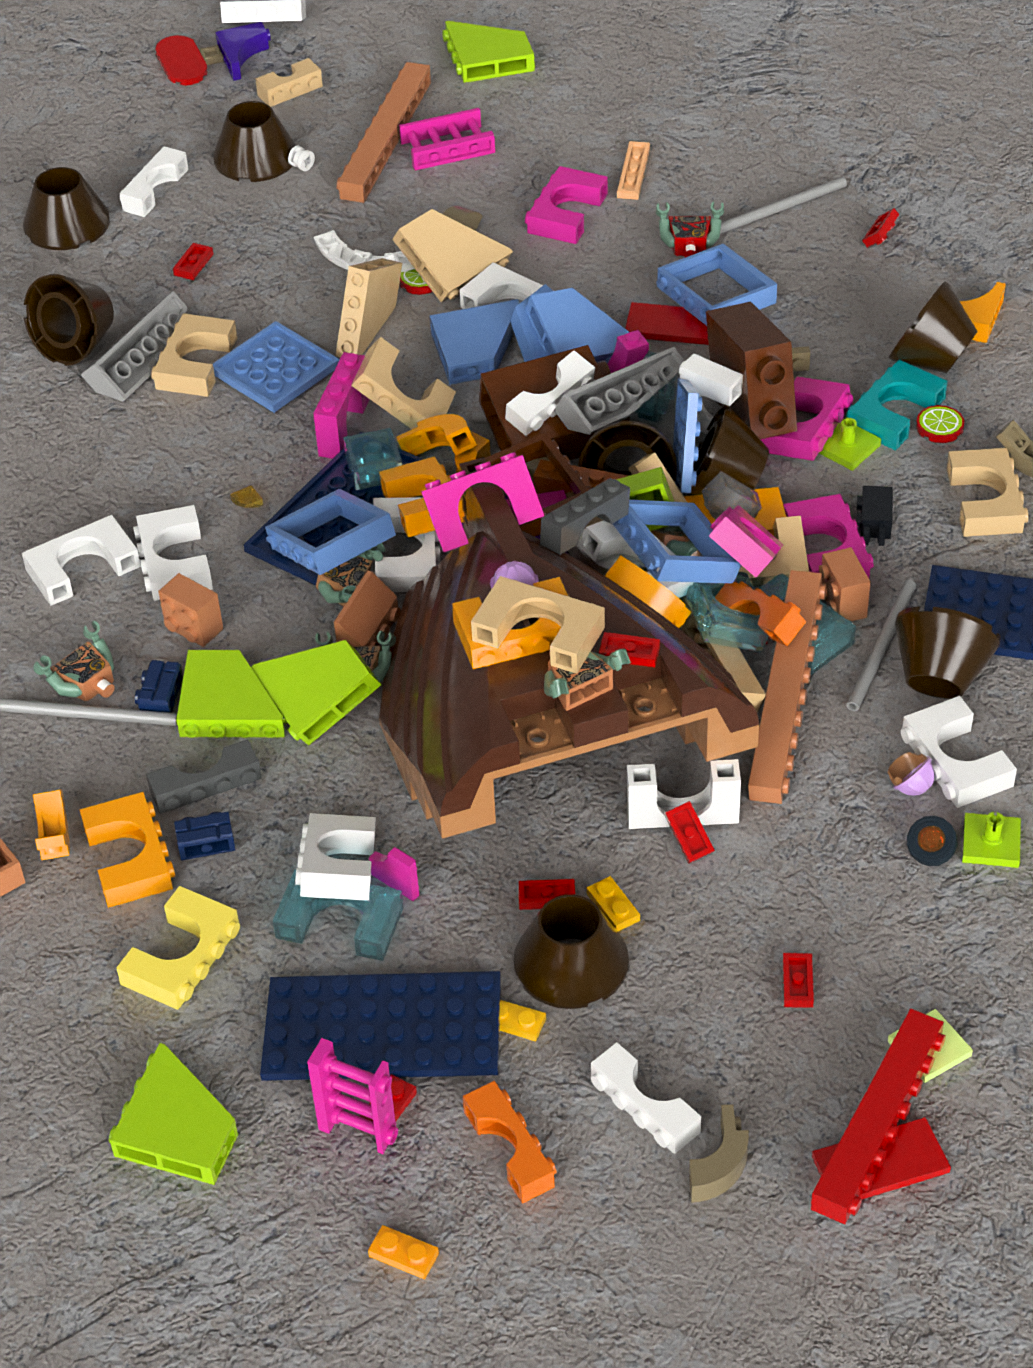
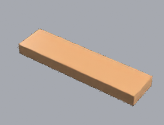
(633, 170)

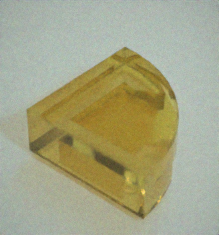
(247, 498)

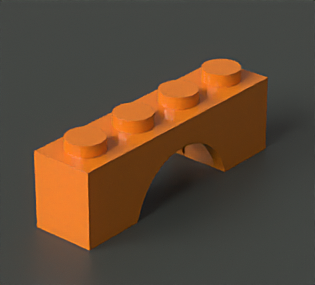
(776, 618)
(492, 1113)

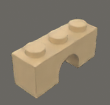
(276, 89)

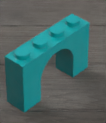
(898, 383)

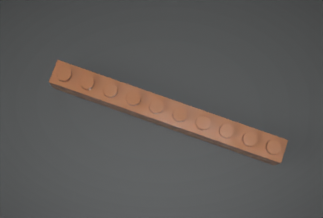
(384, 132)
(786, 693)

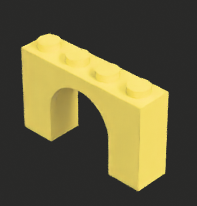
(175, 979)

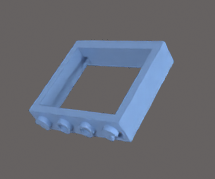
(670, 278)
(372, 529)
(711, 567)

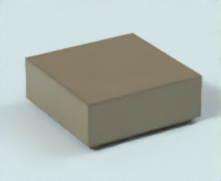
(212, 54)

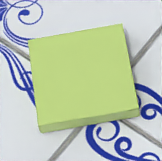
(953, 1051)

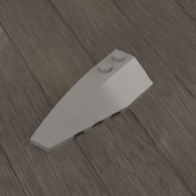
(132, 356)
(618, 393)

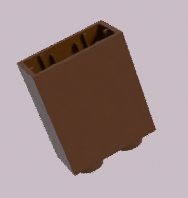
(753, 346)
(534, 377)

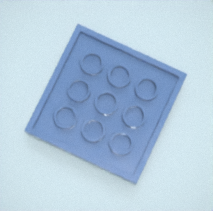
(275, 366)
(685, 431)

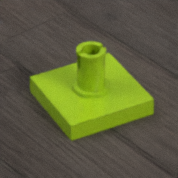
(850, 444)
(991, 840)

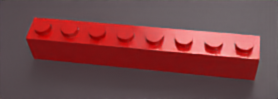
(877, 1117)

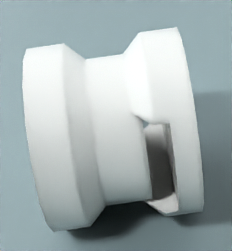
(301, 158)

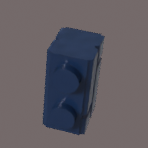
(159, 686)
(204, 835)

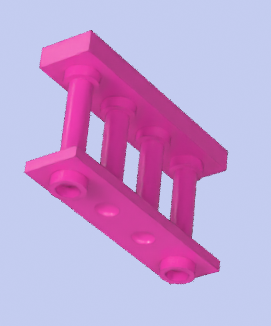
(451, 150)
(330, 1101)

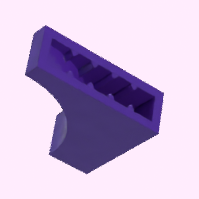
(240, 44)

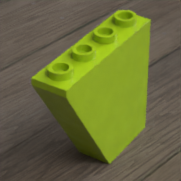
(487, 51)
(316, 687)
(225, 698)
(174, 1122)

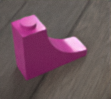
(629, 350)

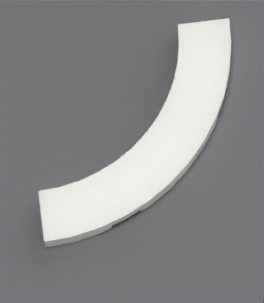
(342, 256)

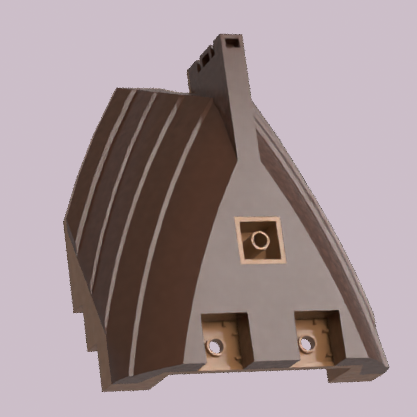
(467, 726)

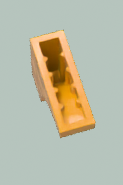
(984, 311)

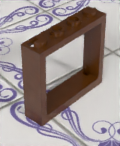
(533, 449)

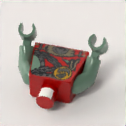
(689, 233)

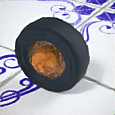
(932, 840)

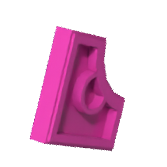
(396, 871)

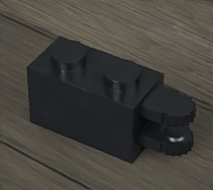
(876, 513)

